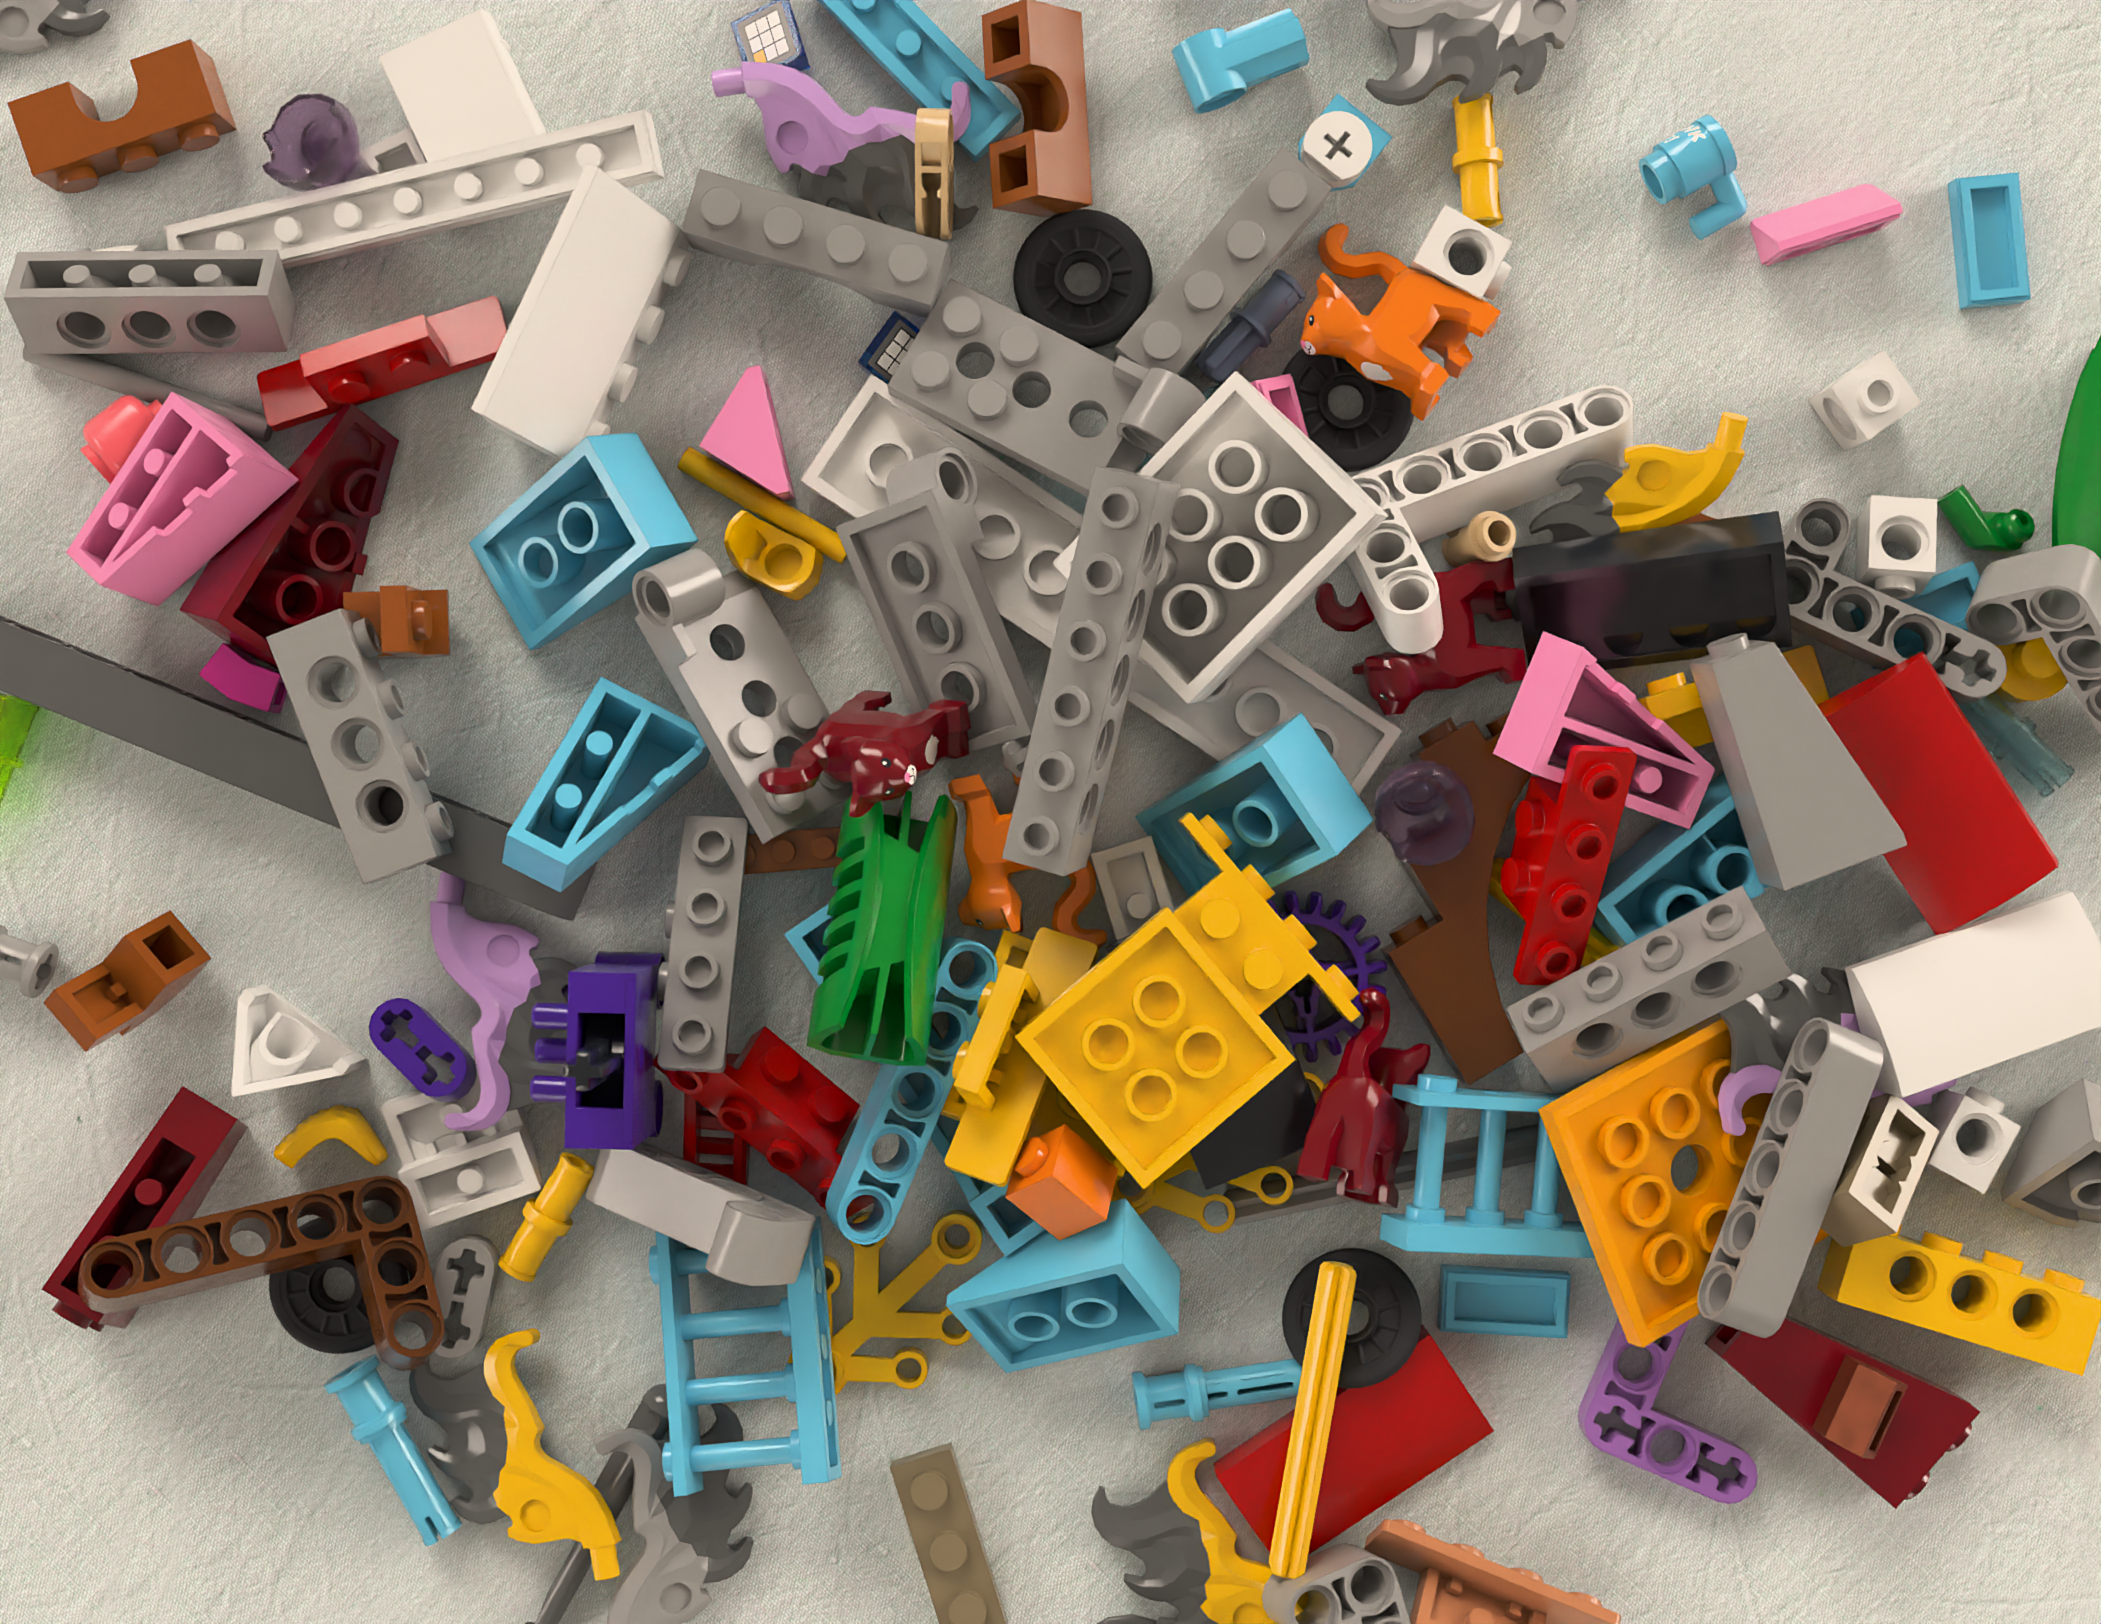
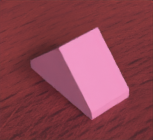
(749, 437)

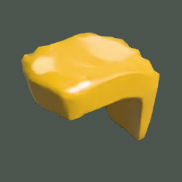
(772, 556)
(332, 1123)

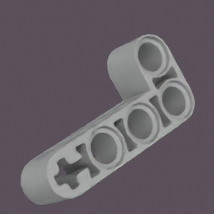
(2049, 597)
(1881, 612)
(742, 1229)
(1329, 1591)

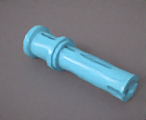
(1197, 1392)
(380, 1424)

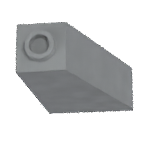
(1786, 768)

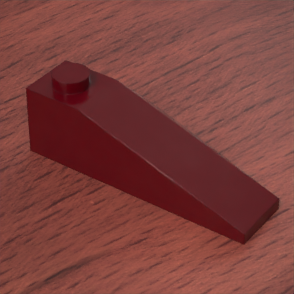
(304, 545)

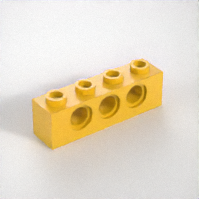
(2053, 1332)

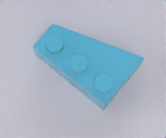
(601, 784)

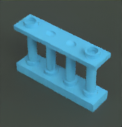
(1484, 1224)
(804, 1382)

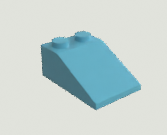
(581, 536)
(1275, 802)
(1073, 1294)

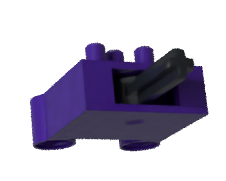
(606, 1053)

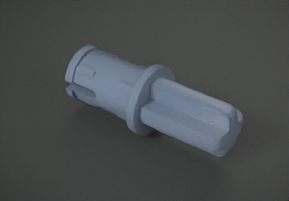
(1250, 327)

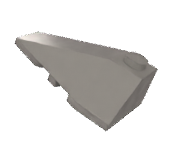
(2060, 1159)

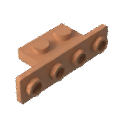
(1468, 1589)

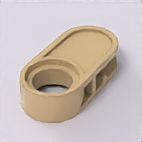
(934, 172)

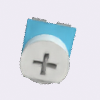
(1341, 144)

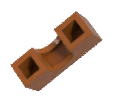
(1041, 59)
(175, 109)

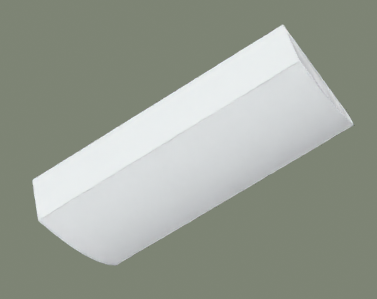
(1980, 993)

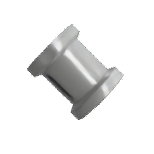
(36, 967)

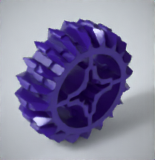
(1355, 969)

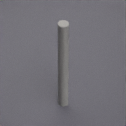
(147, 388)

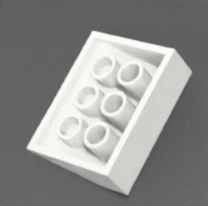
(584, 318)
(1248, 535)

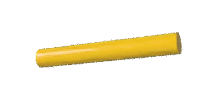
(762, 504)

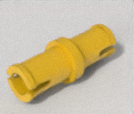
(1478, 160)
(547, 1217)

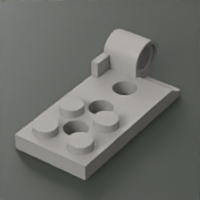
(1139, 404)
(937, 523)
(678, 611)

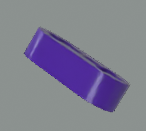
(412, 1060)

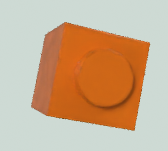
(1062, 1182)

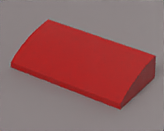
(1958, 813)
(1376, 1446)

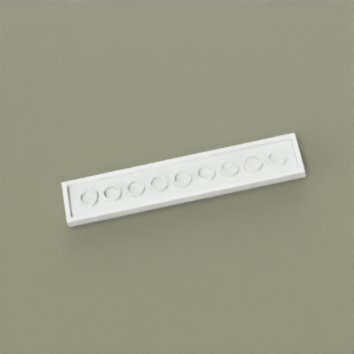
(1023, 538)

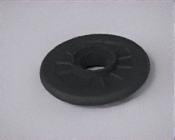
(1093, 239)
(1357, 441)
(314, 1316)
(1392, 1321)

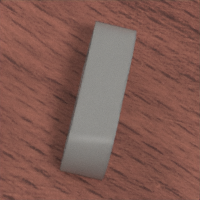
(476, 1298)

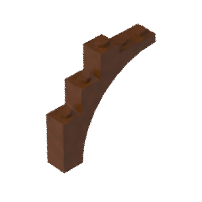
(1447, 958)

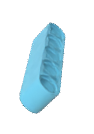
(910, 1121)

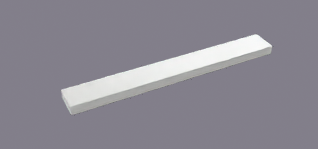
(431, 194)

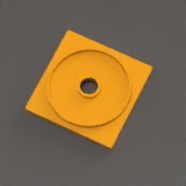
(1617, 1158)

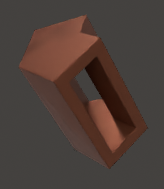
(1859, 1407)

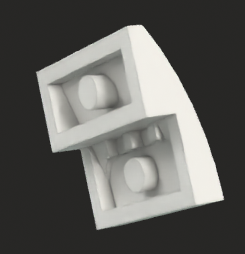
(455, 1169)

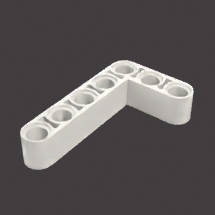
(1463, 478)

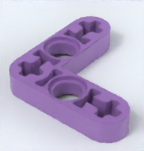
(1635, 1400)

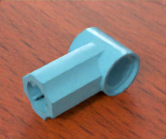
(1224, 64)

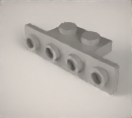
(702, 945)

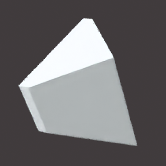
(283, 1045)

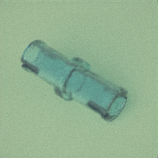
(2017, 743)

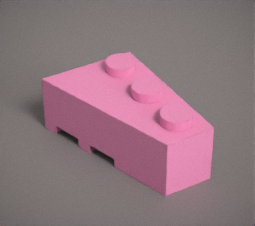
(177, 502)
(1576, 702)

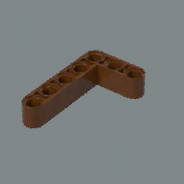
(285, 1250)

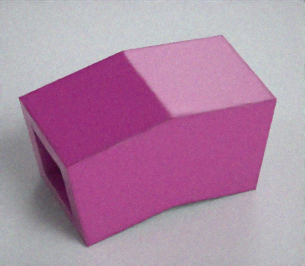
(245, 679)

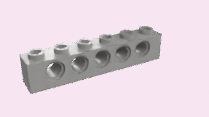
(1090, 670)

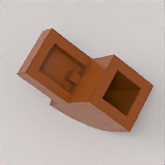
(407, 620)
(130, 983)

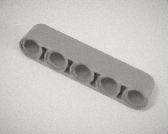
(1790, 1177)

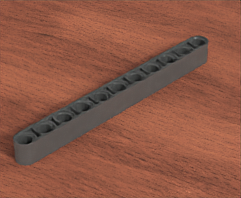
(241, 752)

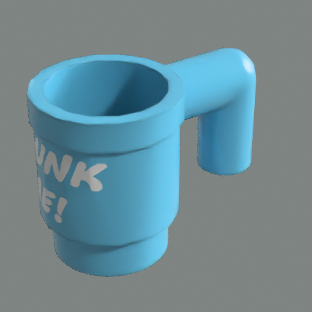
(1691, 161)

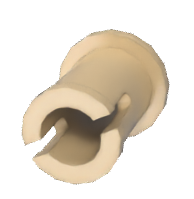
(1486, 538)

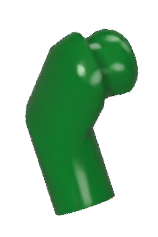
(1985, 529)

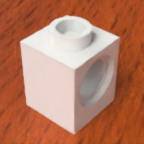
(1455, 231)
(1864, 401)
(1904, 522)
(1993, 1138)

